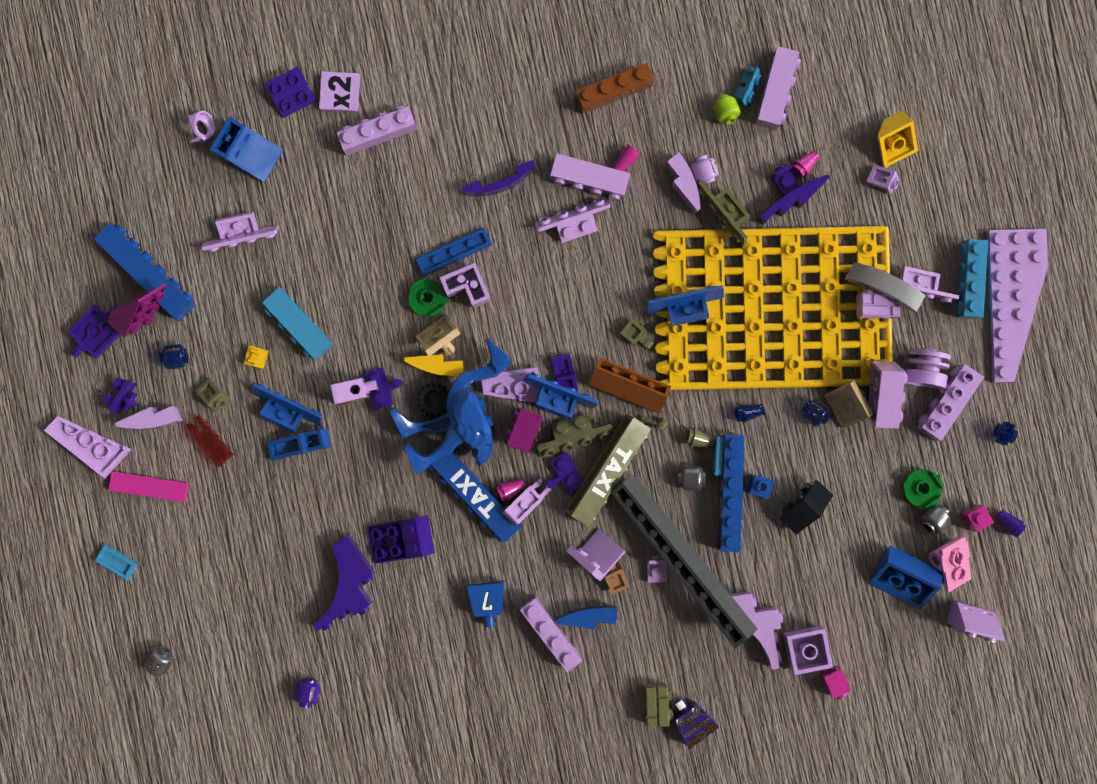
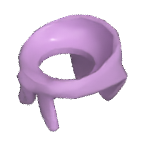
(207, 120)

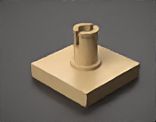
(438, 336)
(849, 404)

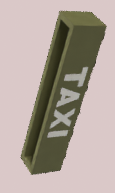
(607, 470)

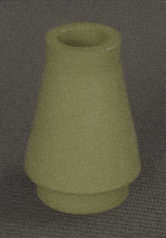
(696, 438)

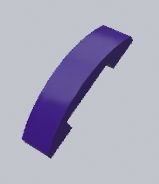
(522, 171)

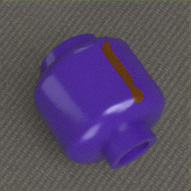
(307, 692)

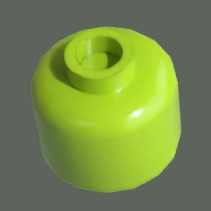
(726, 109)

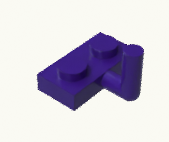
(382, 397)
(566, 473)

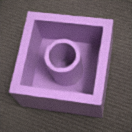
(807, 650)

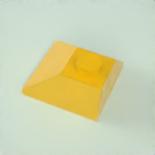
(896, 138)

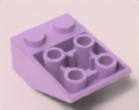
(974, 621)

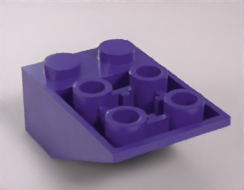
(401, 539)

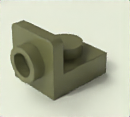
(212, 395)

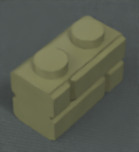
(657, 705)

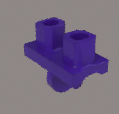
(124, 398)

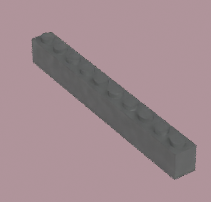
(684, 561)

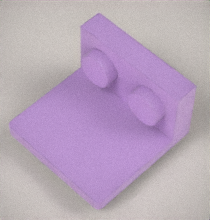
(597, 554)

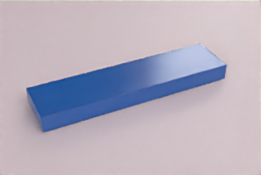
(453, 252)

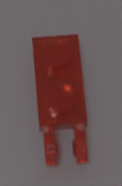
(210, 442)

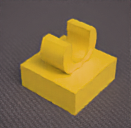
(256, 357)

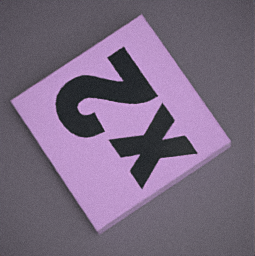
(339, 91)

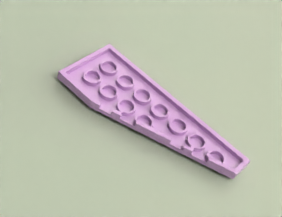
(1015, 281)

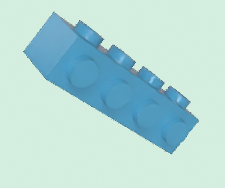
(972, 279)

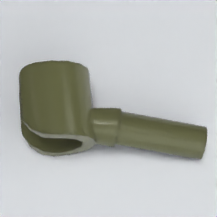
(661, 424)

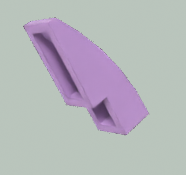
(684, 181)
(151, 418)

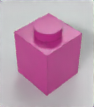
(977, 518)
(835, 682)

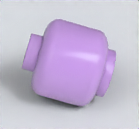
(704, 169)

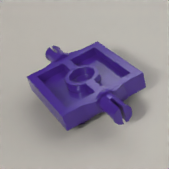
(93, 332)

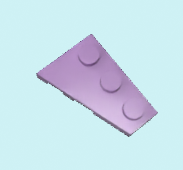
(511, 385)

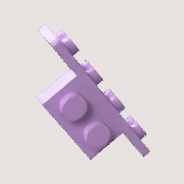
(574, 222)
(238, 229)
(927, 283)

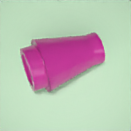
(626, 158)
(804, 165)
(509, 489)

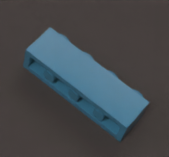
(296, 321)

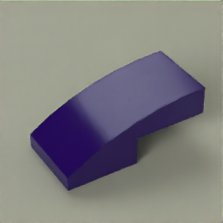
(564, 370)

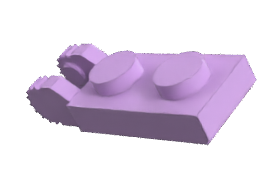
(525, 503)

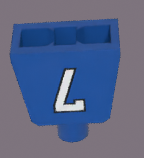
(487, 600)

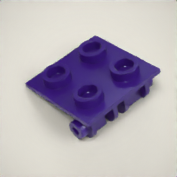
(290, 92)

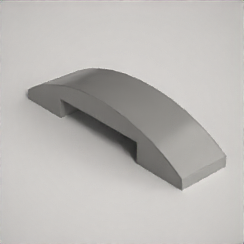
(886, 284)

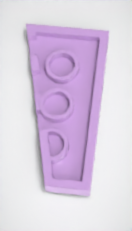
(92, 449)

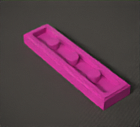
(148, 486)

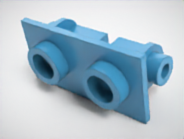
(751, 79)

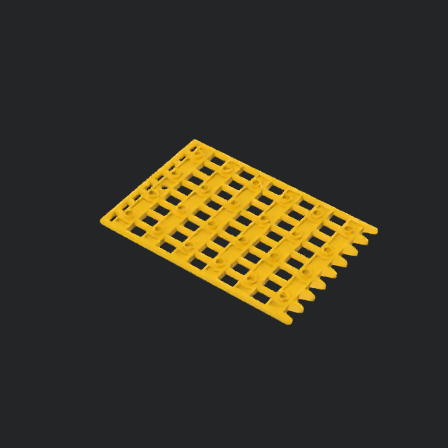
(753, 308)

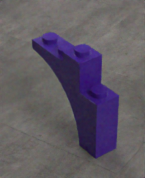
(350, 595)

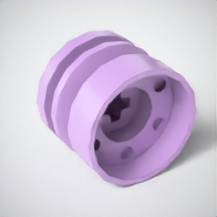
(928, 368)

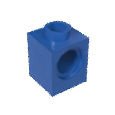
(760, 486)

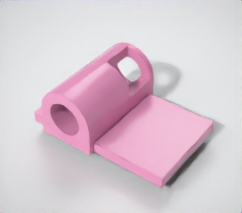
(953, 562)

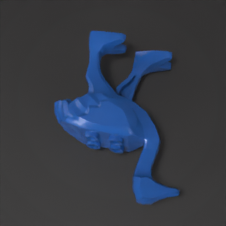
(463, 418)

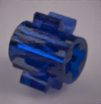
(1005, 433)

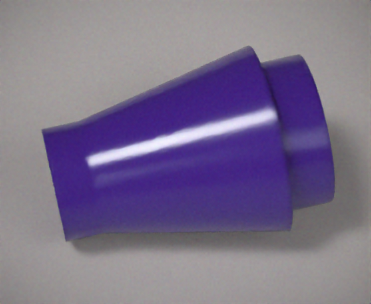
(1011, 523)

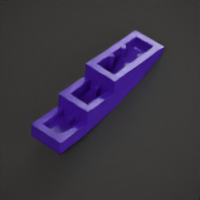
(798, 196)

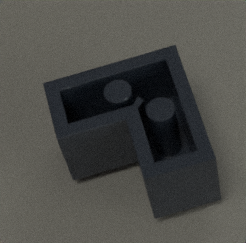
(806, 507)

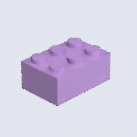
(886, 394)

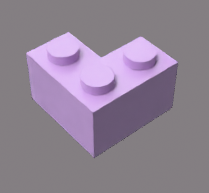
(467, 280)

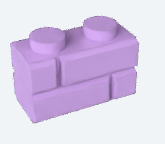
(876, 306)

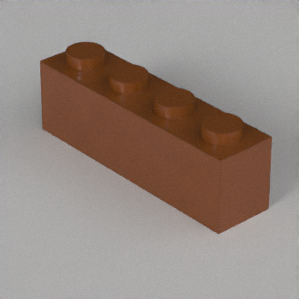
(614, 88)
(630, 385)

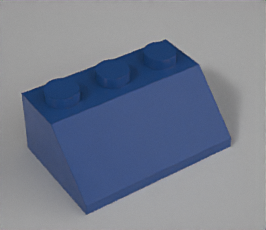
(906, 577)

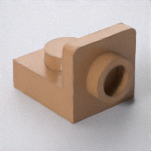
(616, 579)

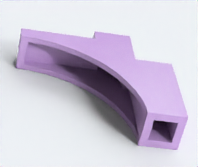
(766, 621)

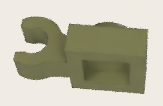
(635, 333)

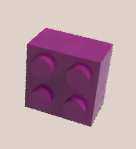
(524, 430)

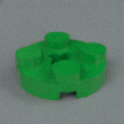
(438, 301)
(933, 490)

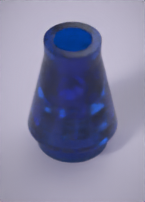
(747, 412)

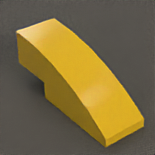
(436, 365)

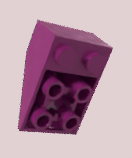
(137, 311)

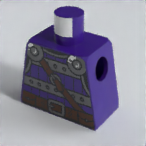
(693, 722)

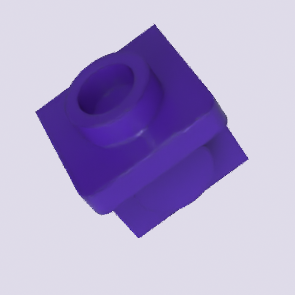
(784, 179)

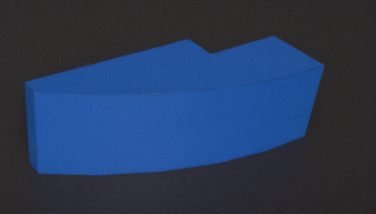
(299, 444)
(588, 616)

